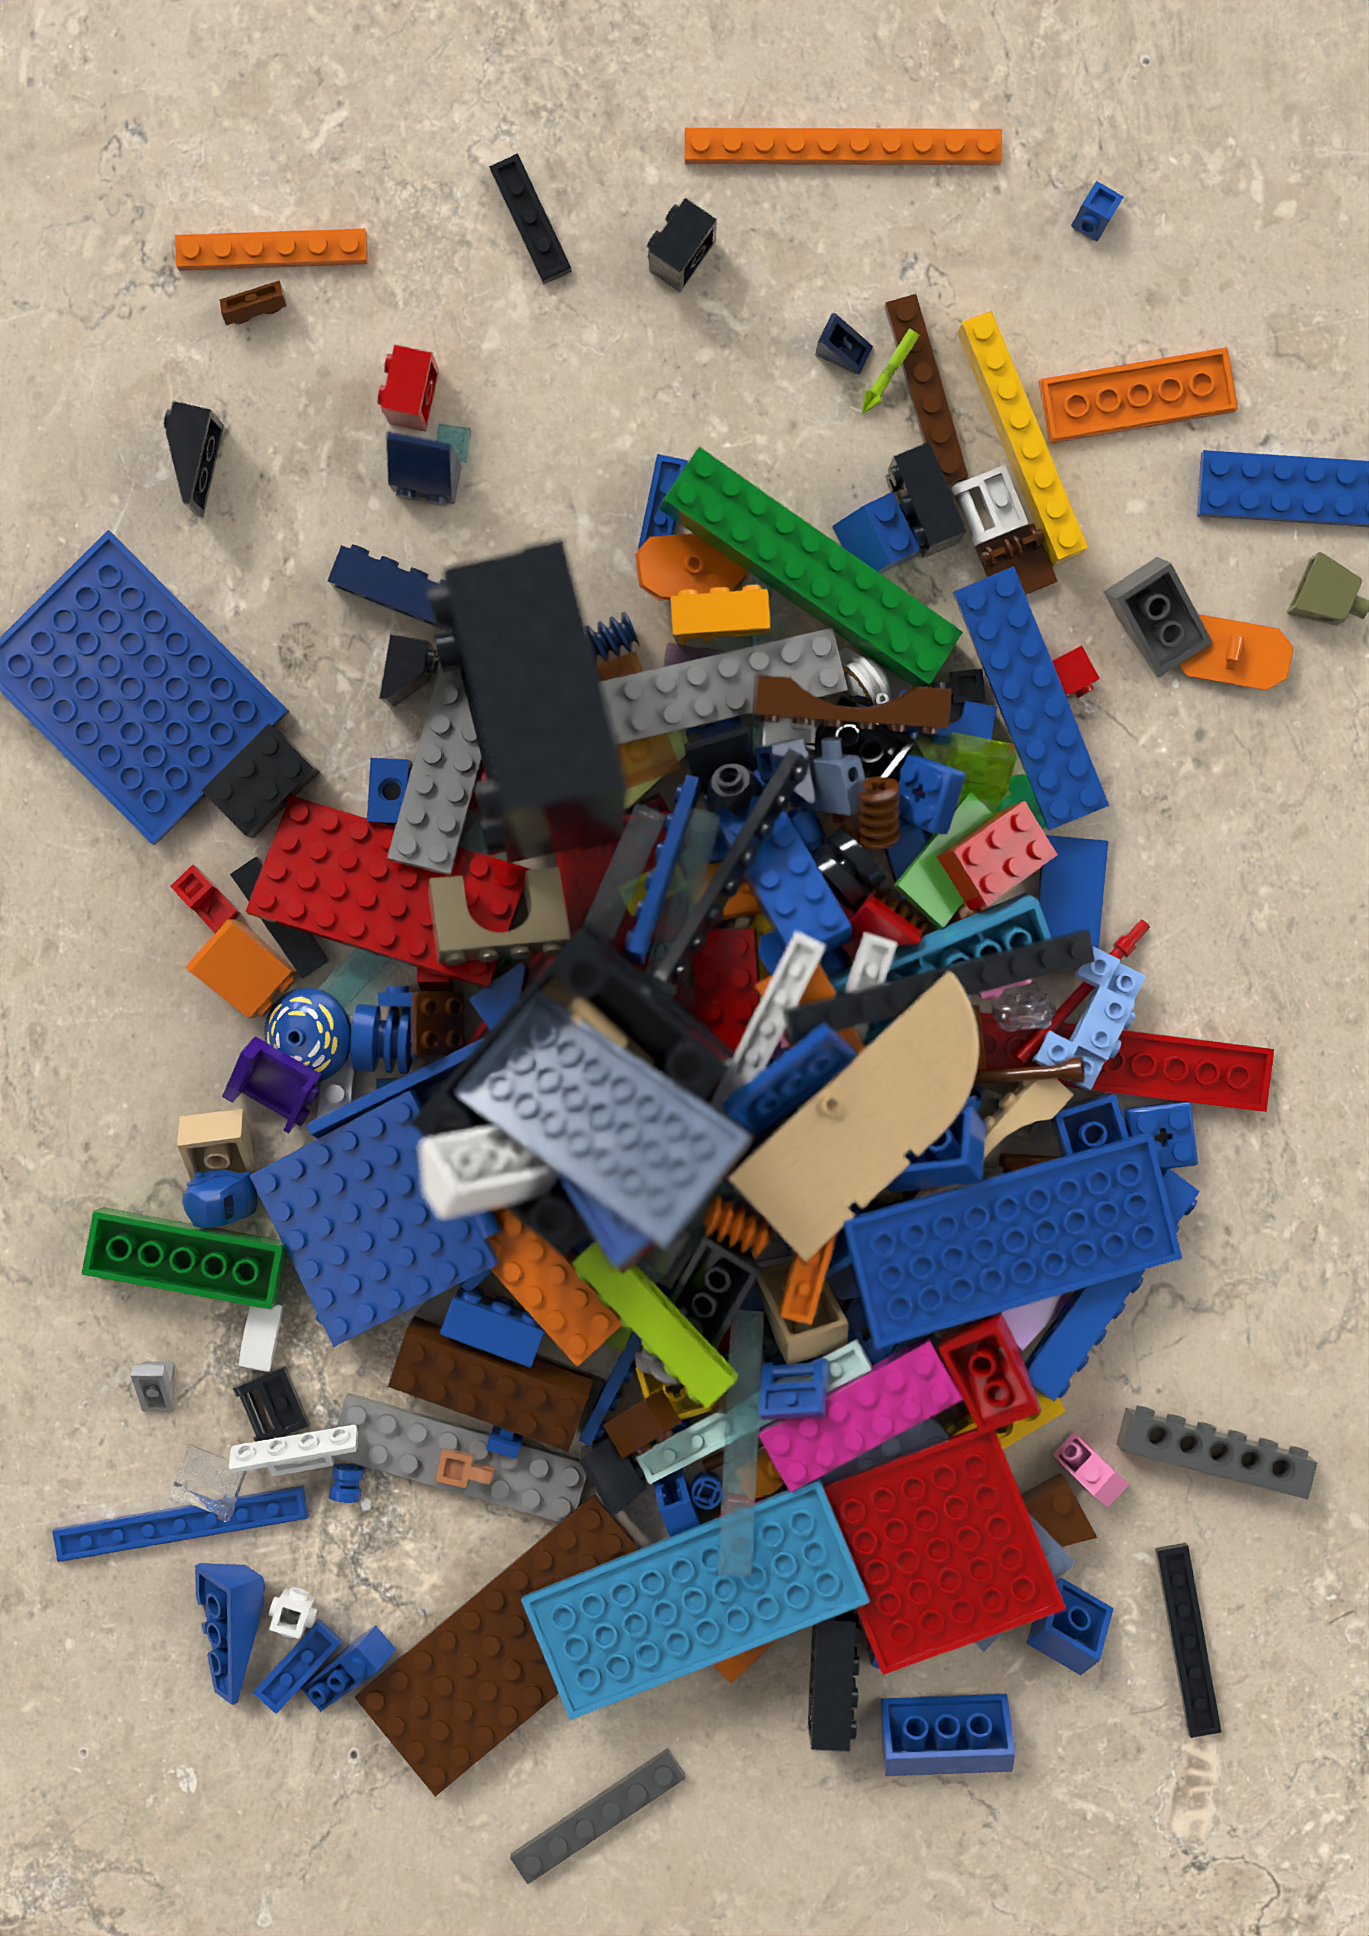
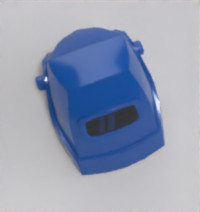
(219, 1198)

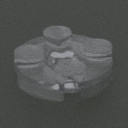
(1036, 1013)

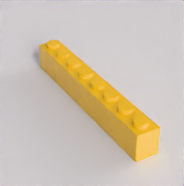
(1021, 438)

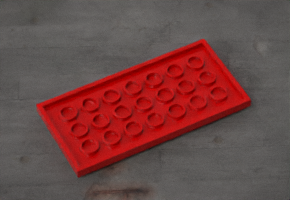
(335, 882)

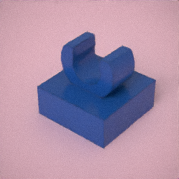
(504, 1442)

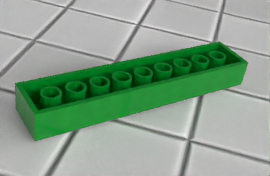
(810, 569)

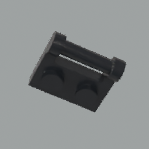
(280, 1402)

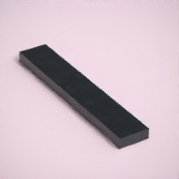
(1188, 1640)

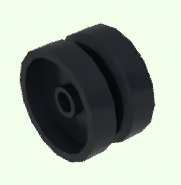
(849, 864)

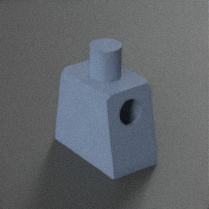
(836, 779)

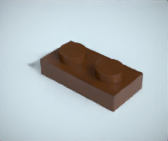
(253, 302)

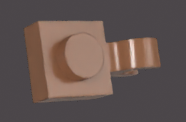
(457, 1468)

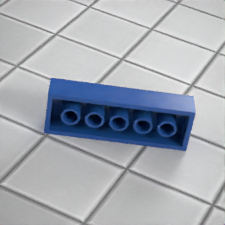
(788, 883)

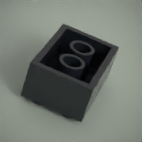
(925, 499)
(260, 781)

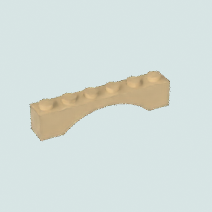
(1027, 1104)

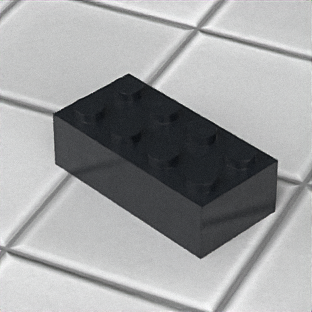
(832, 1682)

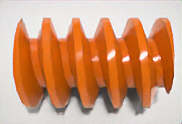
(737, 1226)

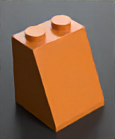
(242, 969)

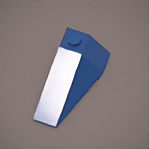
(233, 1610)

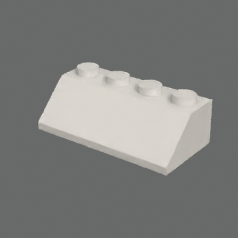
(480, 1172)

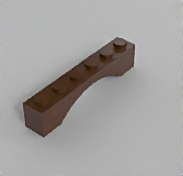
(916, 707)

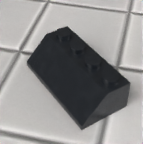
(715, 1286)

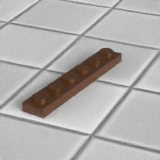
(926, 388)

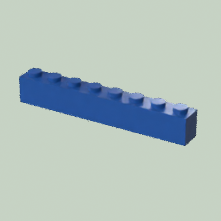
(1091, 1309)

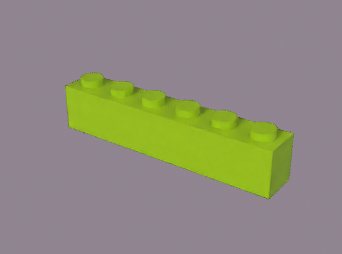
(659, 1325)

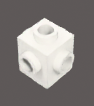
(288, 1622)

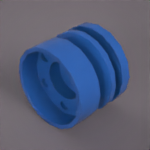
(381, 1038)

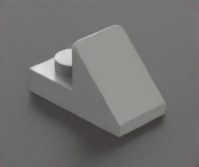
(155, 1385)

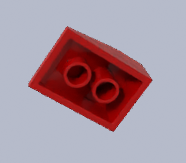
(989, 1373)

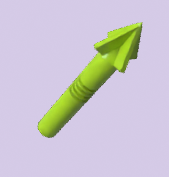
(873, 396)

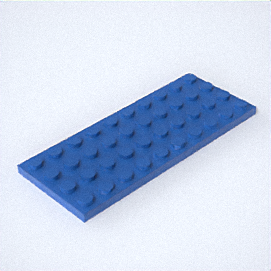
(1011, 1239)

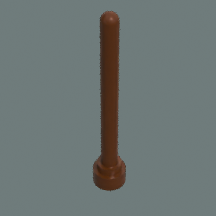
(1070, 1070)

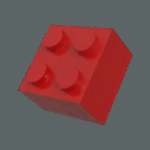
(408, 387)

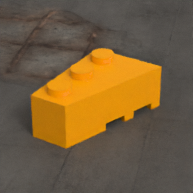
(720, 613)

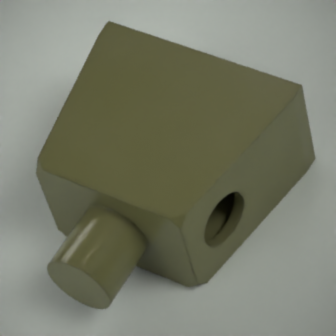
(1328, 592)

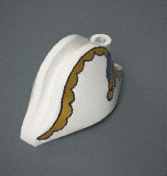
(864, 679)

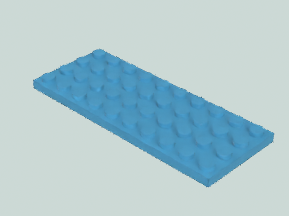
(673, 1614)

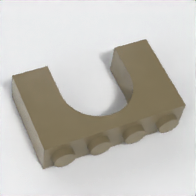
(463, 940)

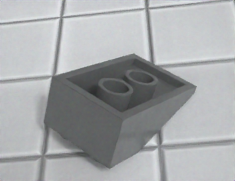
(1158, 615)

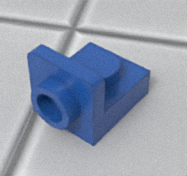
(1096, 211)

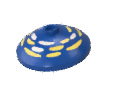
(321, 1027)

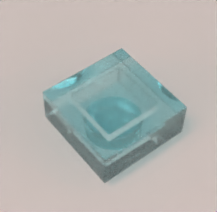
(458, 437)

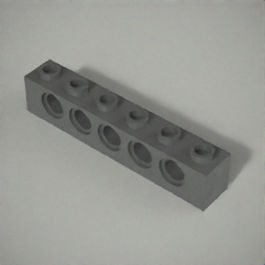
(1293, 1479)

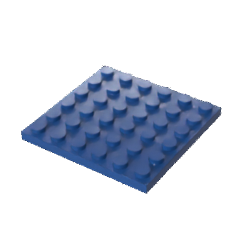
(362, 1224)

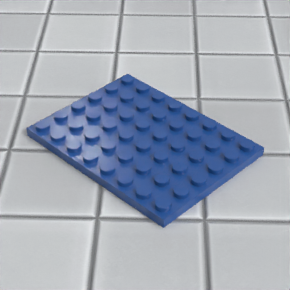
(132, 687)

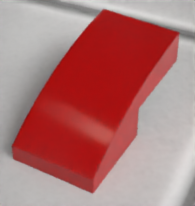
(204, 898)

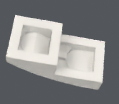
(260, 1338)

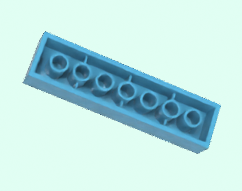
(984, 933)

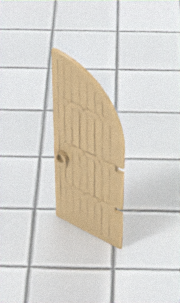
(865, 1119)

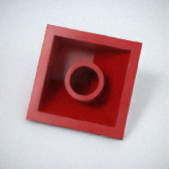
(880, 920)

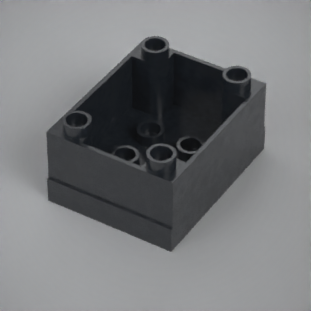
(532, 702)
(651, 1016)

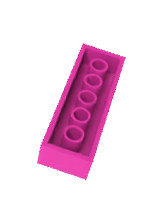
(862, 1414)

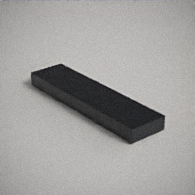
(530, 218)
(297, 945)

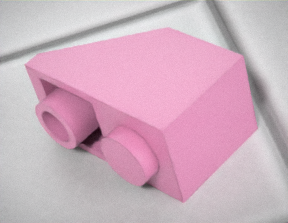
(1091, 1469)

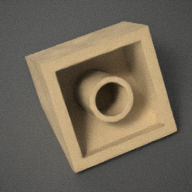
(216, 1142)

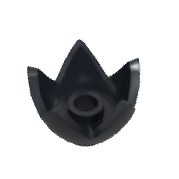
(735, 795)

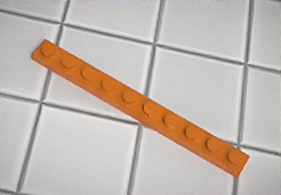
(843, 146)

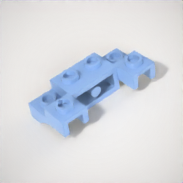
(1102, 1019)

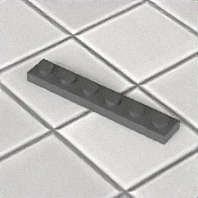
(597, 1816)

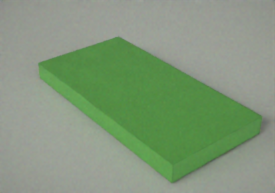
(926, 881)

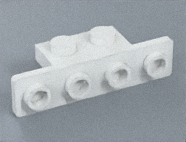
(294, 1452)

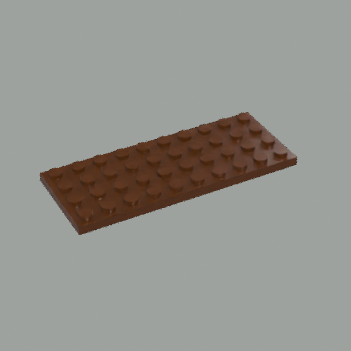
(483, 1664)

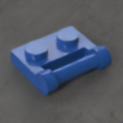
(793, 1398)

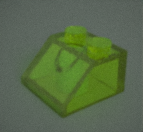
(985, 762)

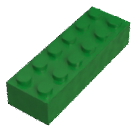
(185, 1258)

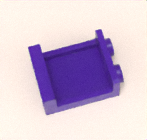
(274, 1082)

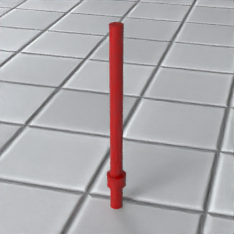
(1122, 948)

